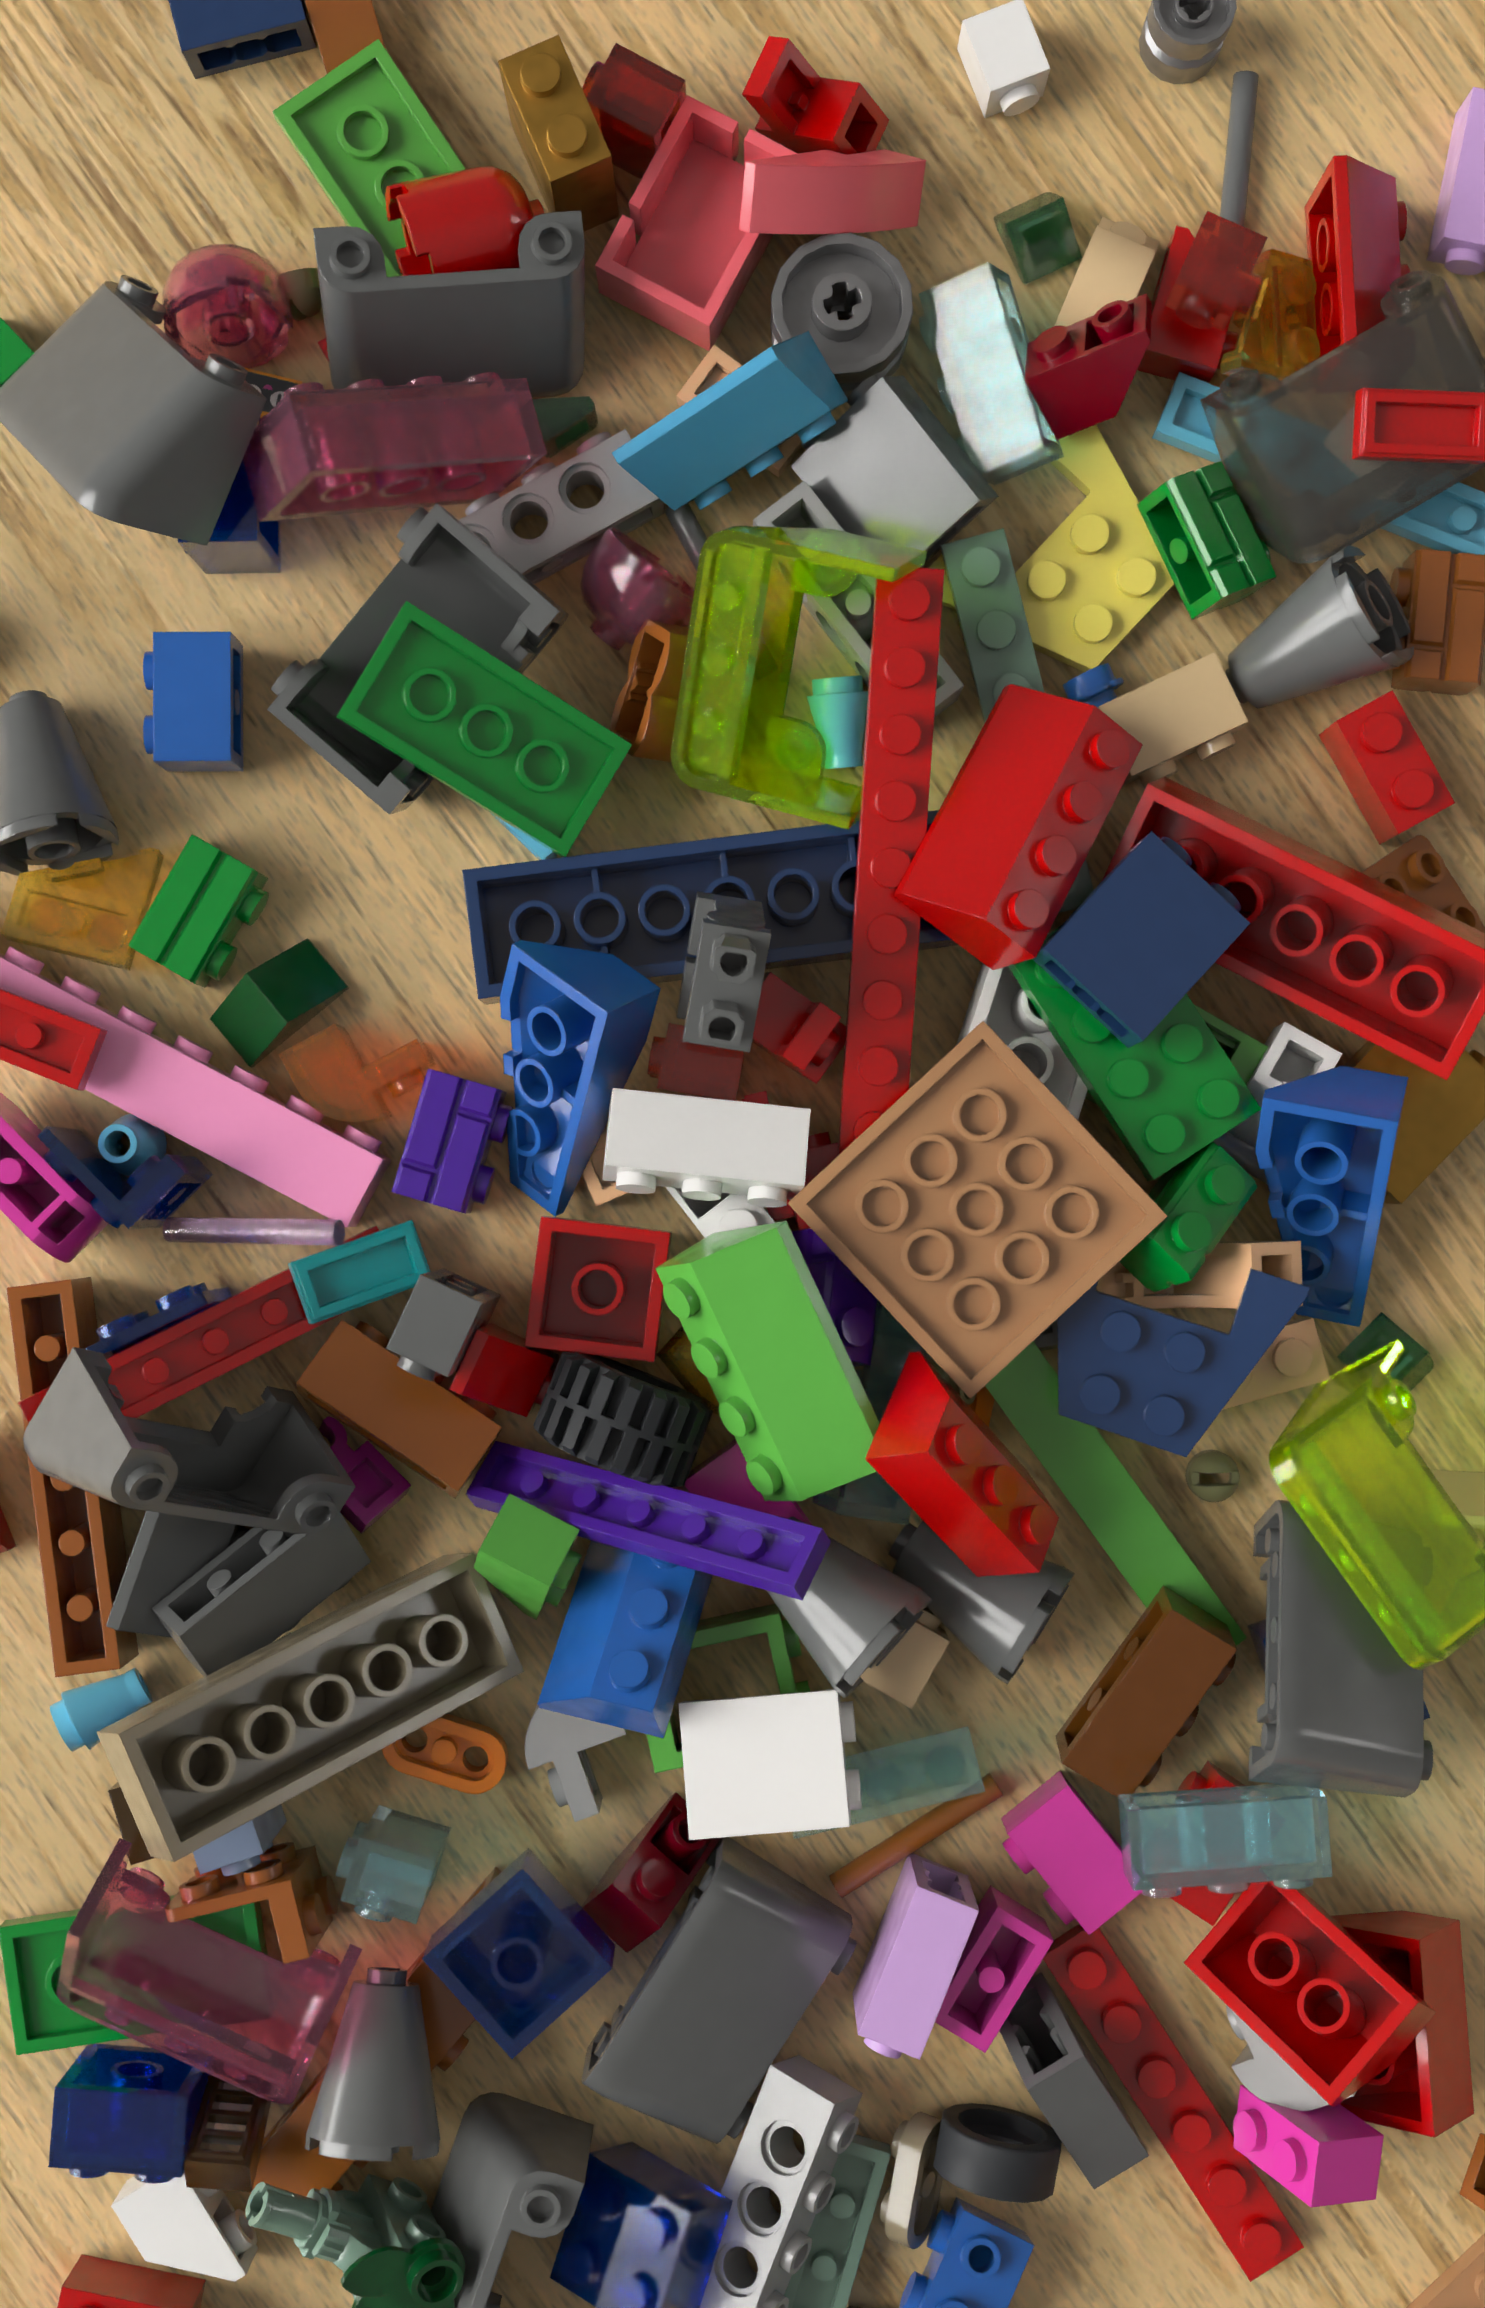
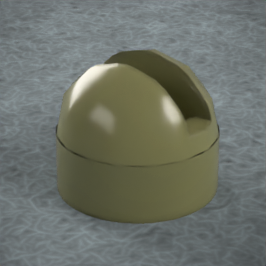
(303, 292)
(1212, 1462)

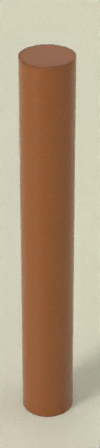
(912, 1838)

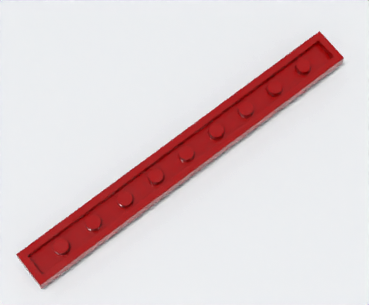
(889, 835)

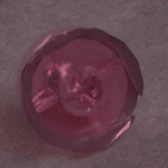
(227, 305)
(628, 588)

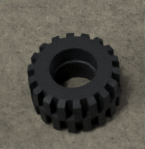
(622, 1419)

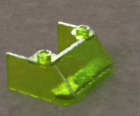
(740, 661)
(1383, 1510)

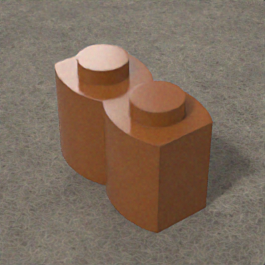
(650, 696)

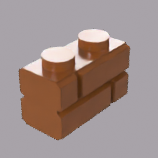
(1446, 619)

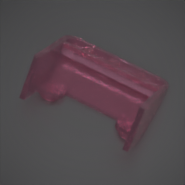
(196, 1988)

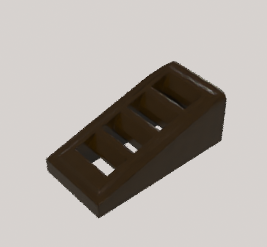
(223, 2168)

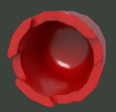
(460, 220)

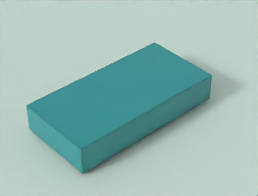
(359, 1271)

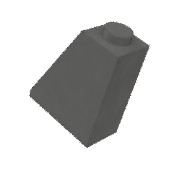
(1070, 2085)

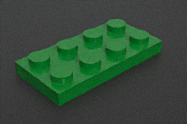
(484, 729)
(1157, 1095)
(32, 1966)

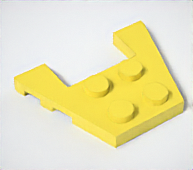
(1095, 569)

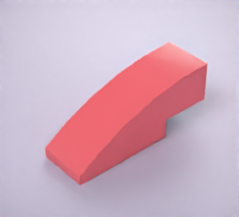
(832, 193)

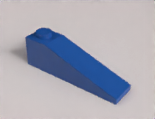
(573, 1039)
(1327, 1173)

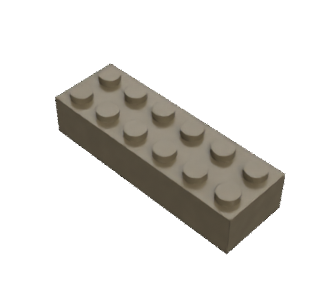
(308, 1705)

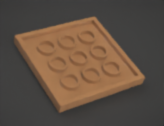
(977, 1209)

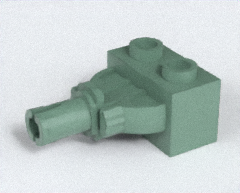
(346, 2222)

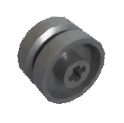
(848, 280)

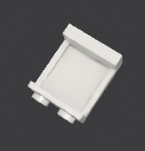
(768, 1764)

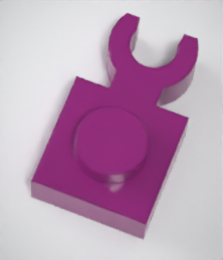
(376, 1480)

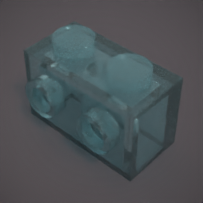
(391, 1865)

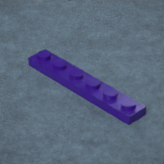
(656, 1520)

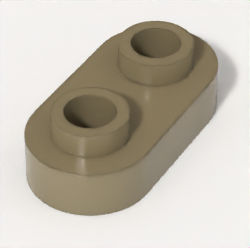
(916, 2185)

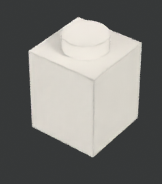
(1003, 59)

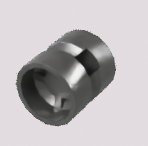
(1184, 37)

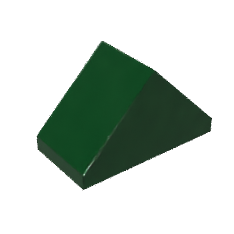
(277, 1001)

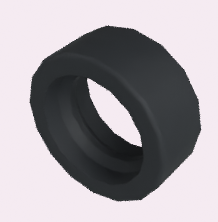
(997, 2153)

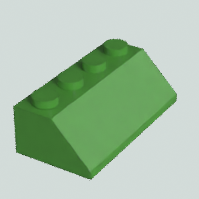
(772, 1360)

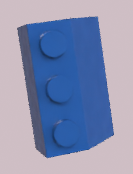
(625, 1640)

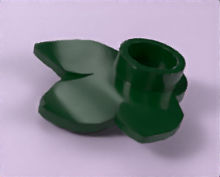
(401, 2276)

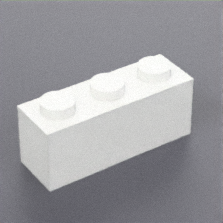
(706, 1147)

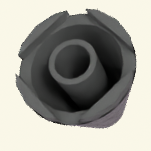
(1322, 635)
(47, 790)
(852, 1614)
(988, 1614)
(378, 2076)

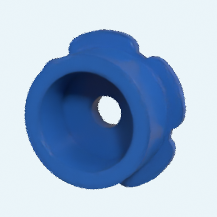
(1094, 686)

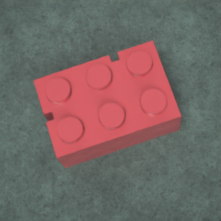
(688, 217)

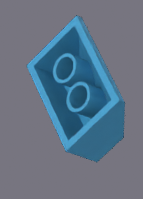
(736, 425)

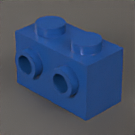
(195, 701)
(971, 2263)

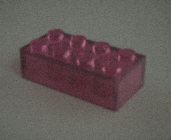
(391, 445)

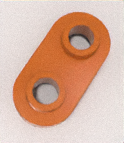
(444, 1758)

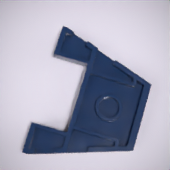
(1161, 1373)

